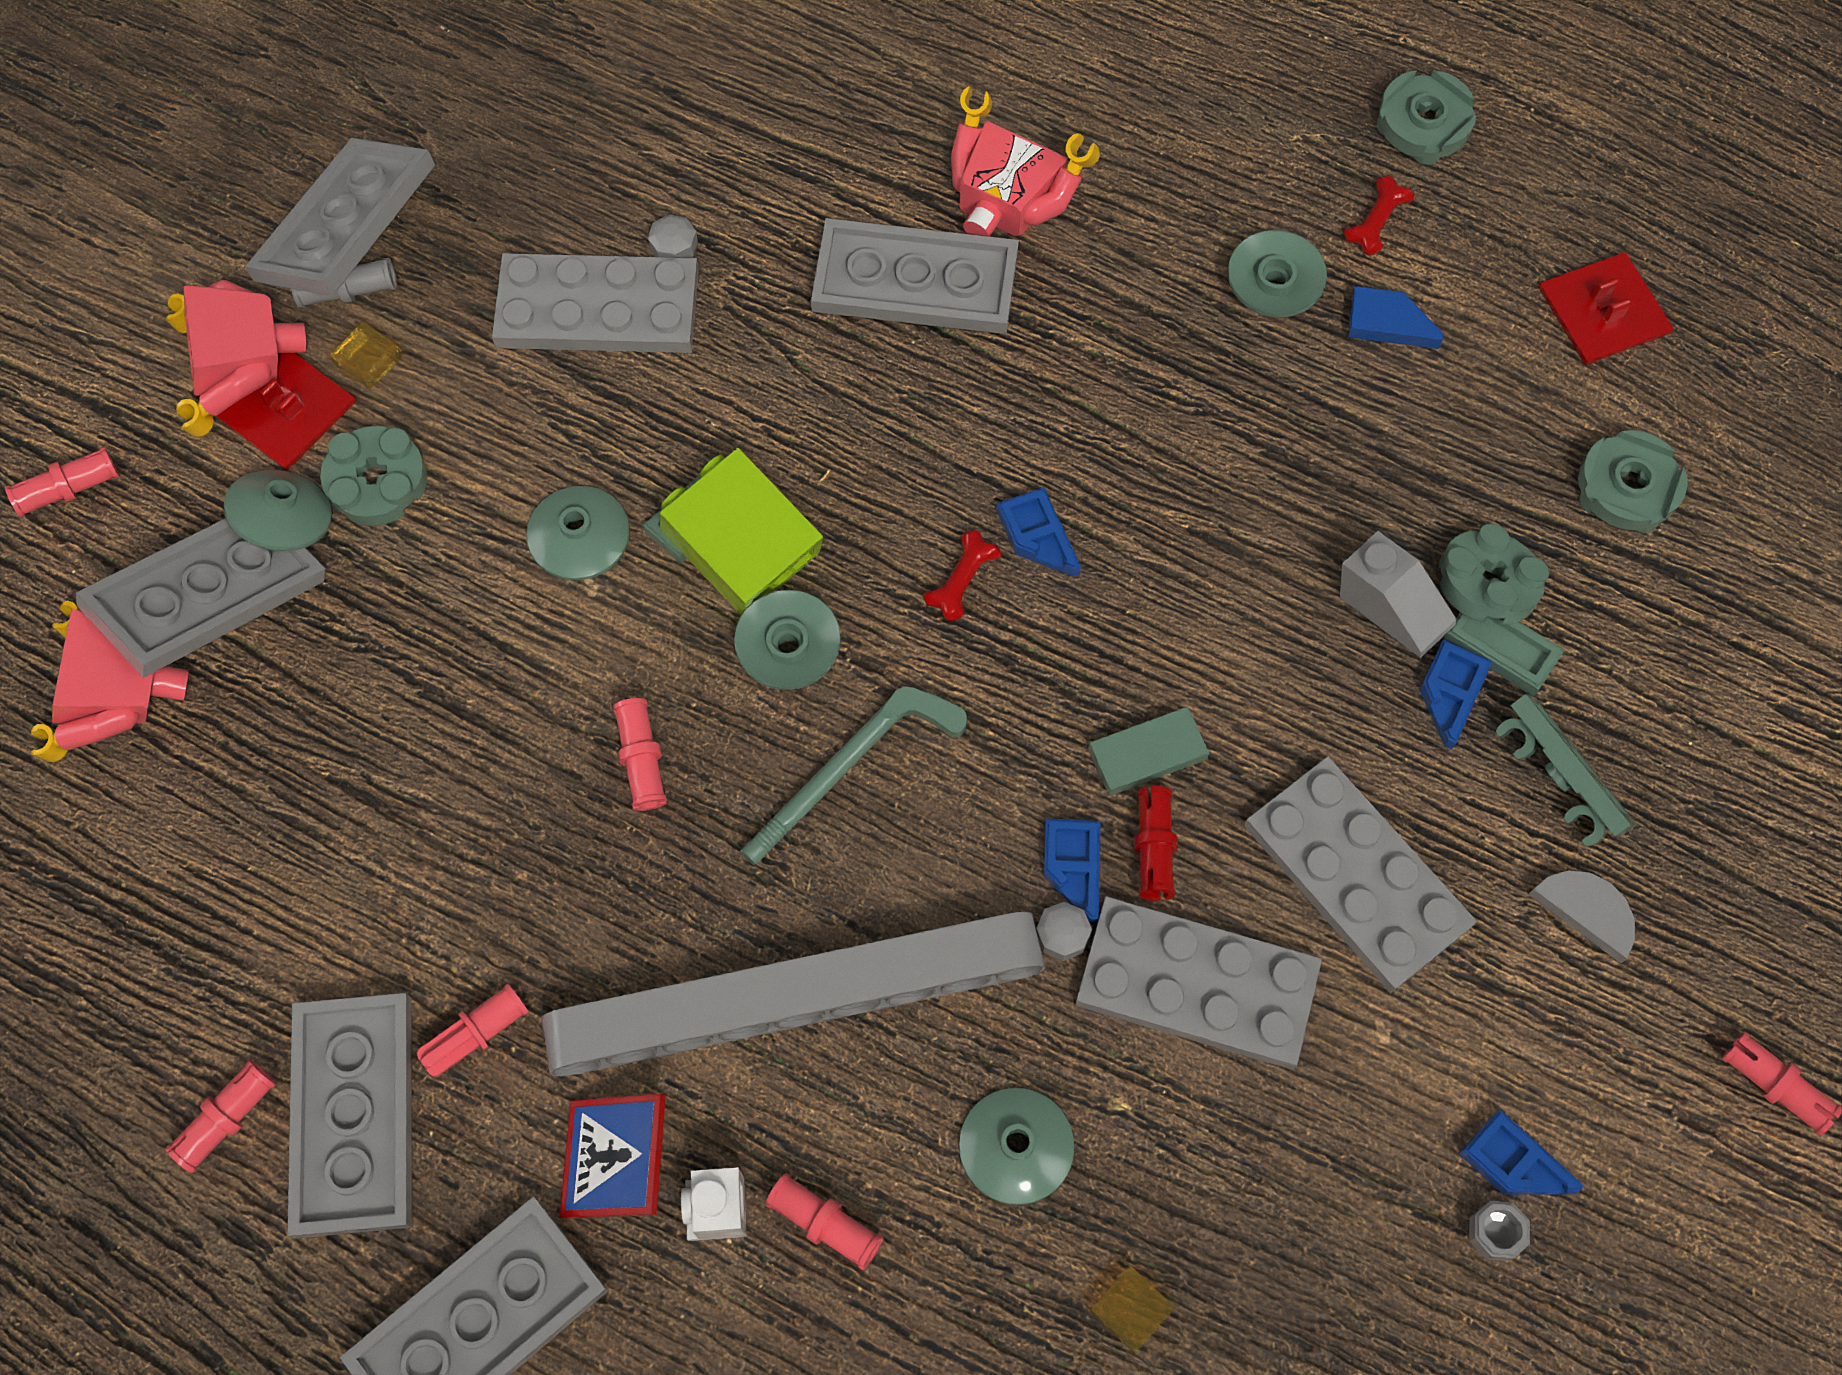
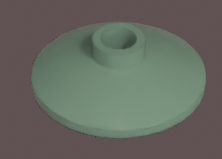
(1282, 258)
(277, 510)
(583, 551)
(783, 618)
(1010, 1175)

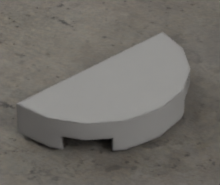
(1590, 908)

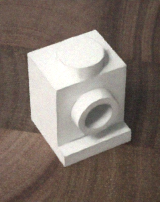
(714, 1204)

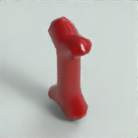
(1389, 197)
(974, 554)

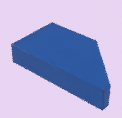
(1390, 319)
(1037, 531)
(1453, 688)
(1074, 862)
(1515, 1161)

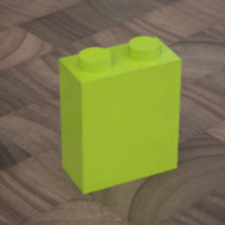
(739, 530)

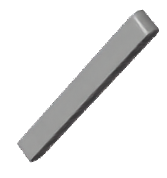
(791, 994)

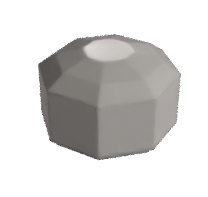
(673, 237)
(1063, 931)
(1499, 1231)

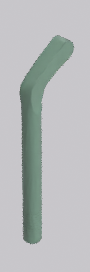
(902, 702)

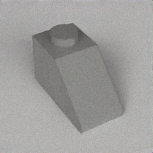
(1395, 594)

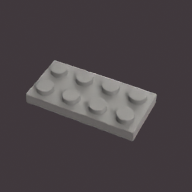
(340, 216)
(915, 276)
(596, 303)
(193, 594)
(1359, 874)
(1199, 983)
(350, 1116)
(487, 1306)

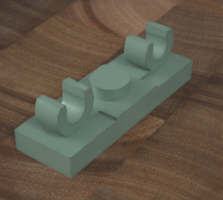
(1567, 769)

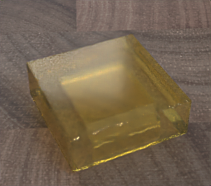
(366, 355)
(1132, 1309)

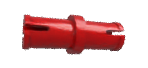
(1155, 843)

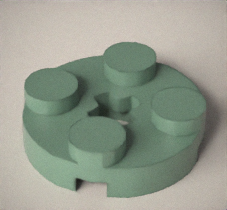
(1422, 137)
(358, 452)
(1623, 506)
(1493, 551)

